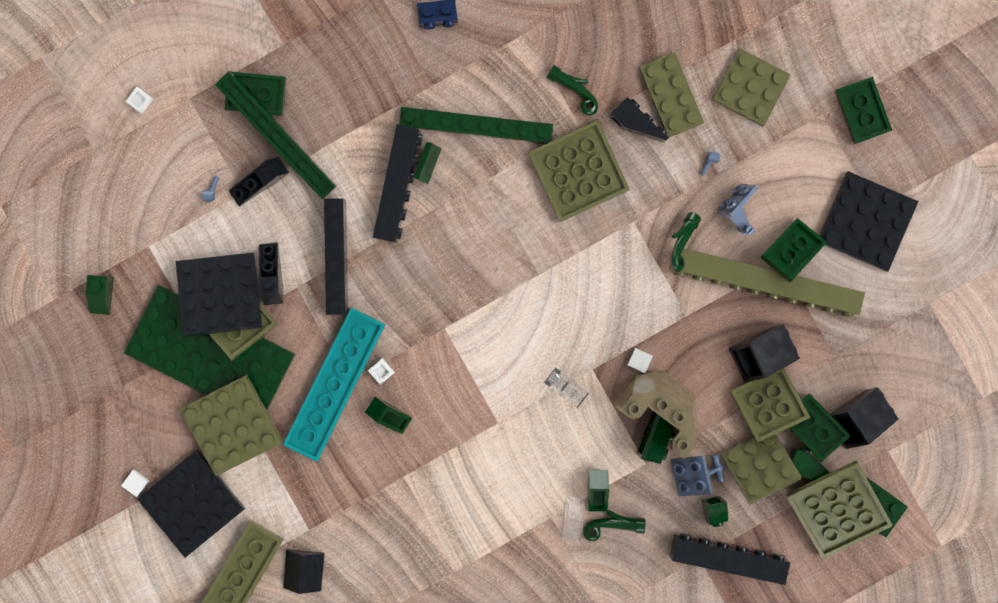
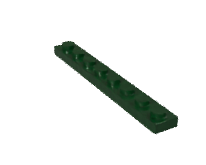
(476, 125)
(275, 135)

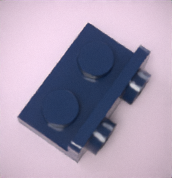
(437, 13)

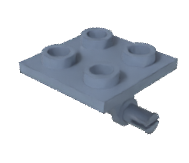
(733, 208)
(693, 476)

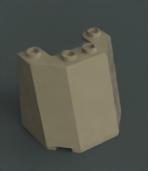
(668, 400)

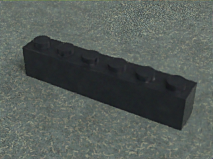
(396, 183)
(335, 256)
(730, 559)

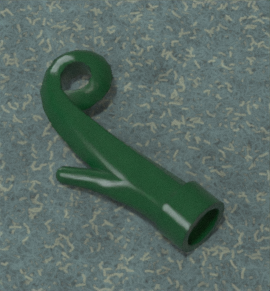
(574, 84)
(691, 223)
(616, 522)

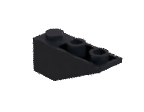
(633, 120)
(259, 180)
(270, 274)

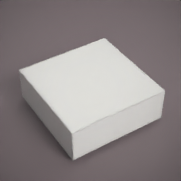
(139, 100)
(640, 360)
(381, 371)
(135, 483)

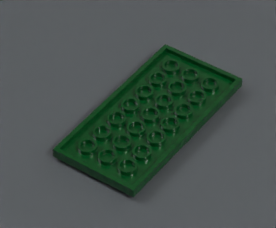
(198, 359)

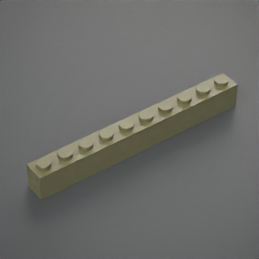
(769, 281)

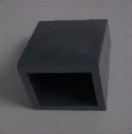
(764, 353)
(865, 417)

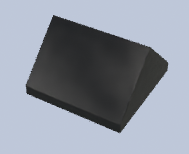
(303, 571)

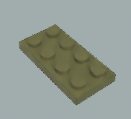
(671, 95)

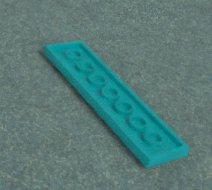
(334, 384)

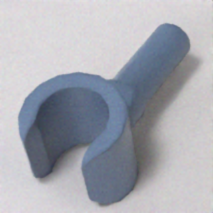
(712, 157)
(209, 195)

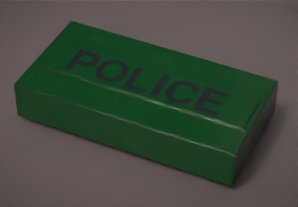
(427, 162)

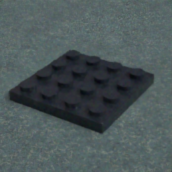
(867, 221)
(218, 294)
(191, 503)

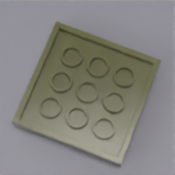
(578, 171)
(231, 425)
(839, 509)

